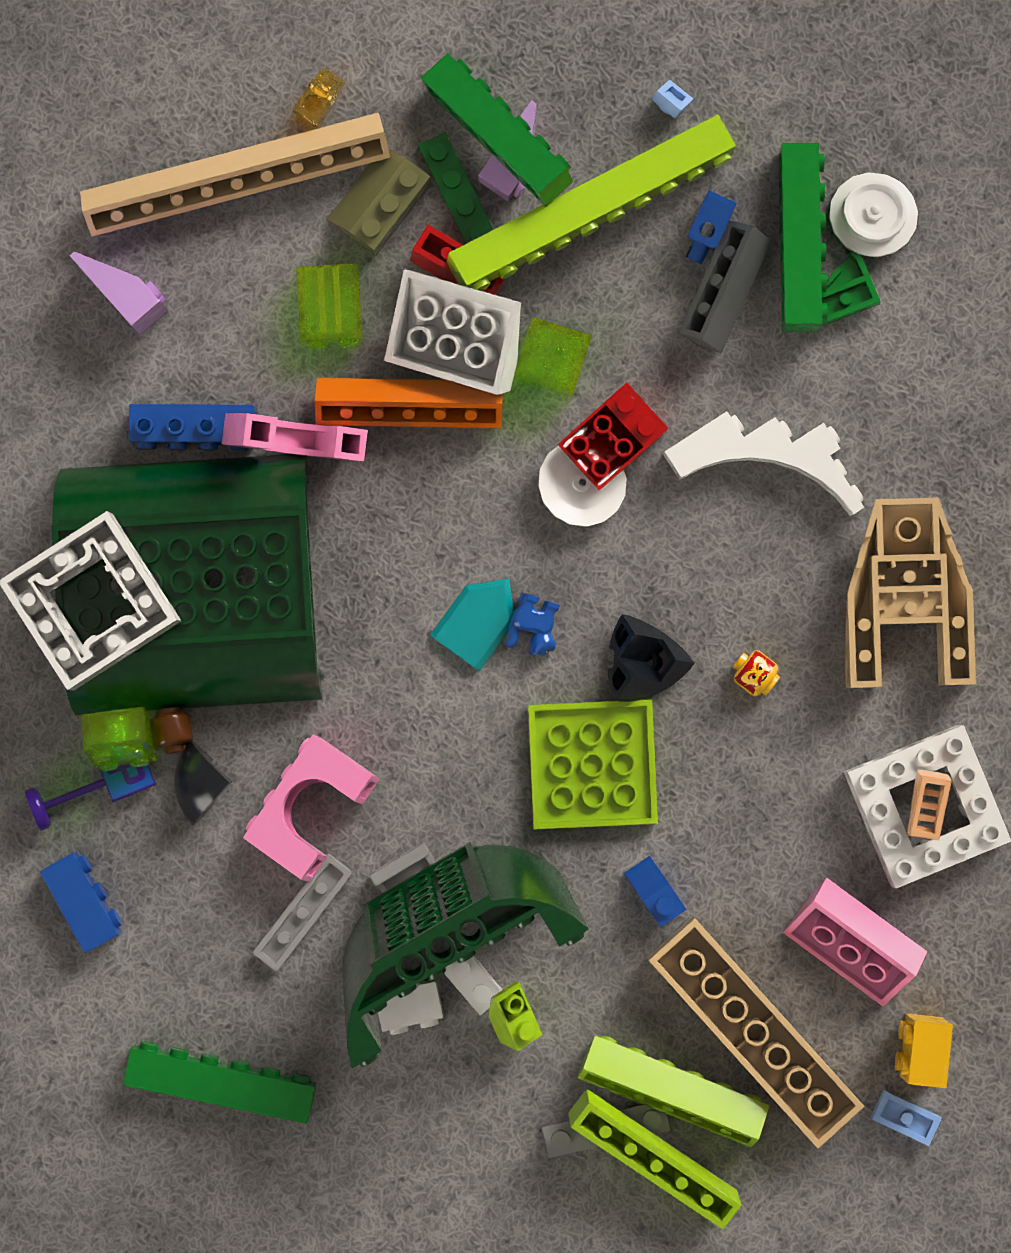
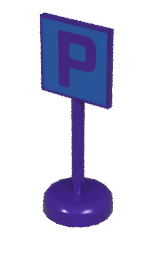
(119, 783)

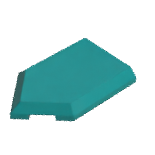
(477, 621)

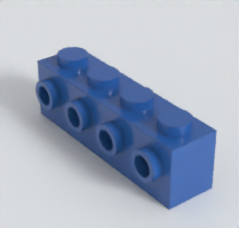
(181, 425)

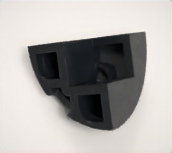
(644, 660)
(197, 782)

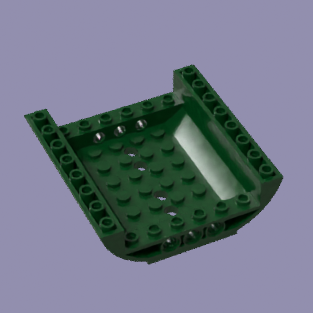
(183, 522)
(473, 884)

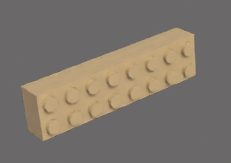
(755, 1031)

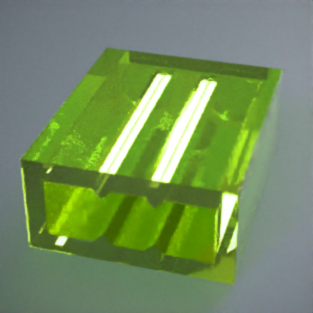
(330, 305)

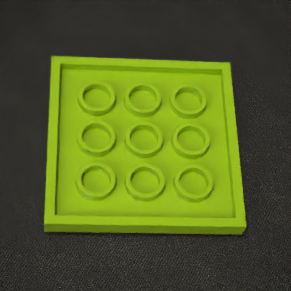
(592, 764)

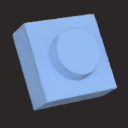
(672, 99)

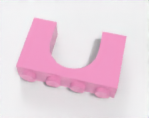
(294, 438)
(273, 827)

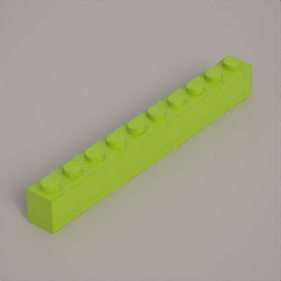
(591, 204)

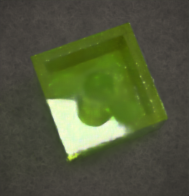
(552, 357)
(118, 738)

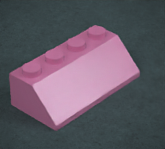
(855, 942)

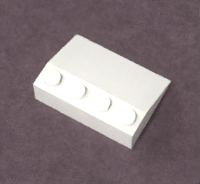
(455, 333)

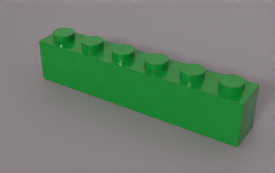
(497, 129)
(801, 237)
(220, 1083)

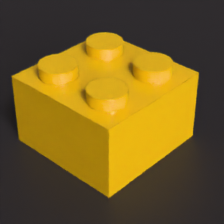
(924, 1050)

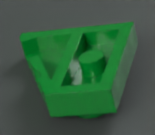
(849, 290)

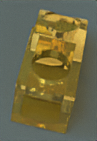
(318, 99)

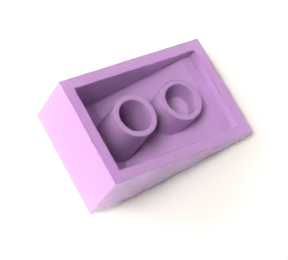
(130, 296)

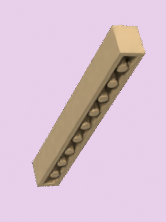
(234, 174)

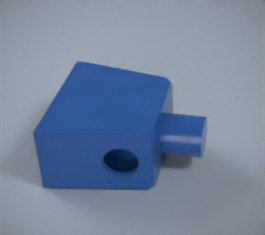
(717, 211)

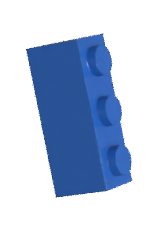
(82, 901)

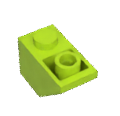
(513, 1017)

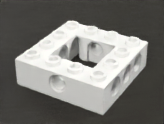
(30, 595)
(871, 787)

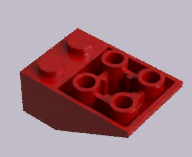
(613, 436)

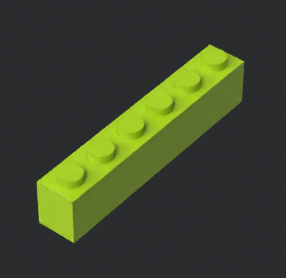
(673, 1090)
(654, 1159)

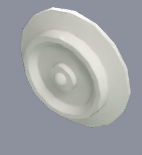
(873, 215)
(573, 496)

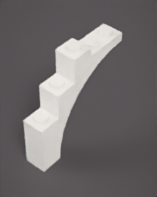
(770, 443)

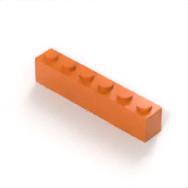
(405, 403)

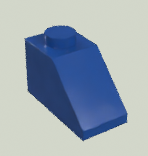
(655, 891)

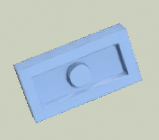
(906, 1117)

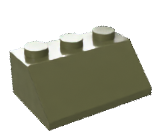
(380, 201)

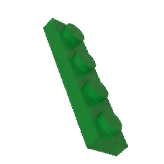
(455, 187)

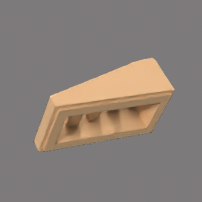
(942, 793)

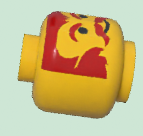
(755, 673)

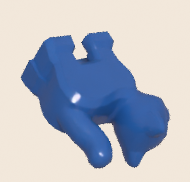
(530, 619)

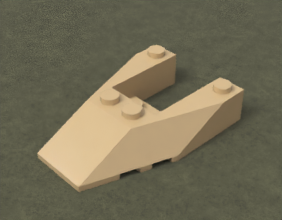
(909, 576)

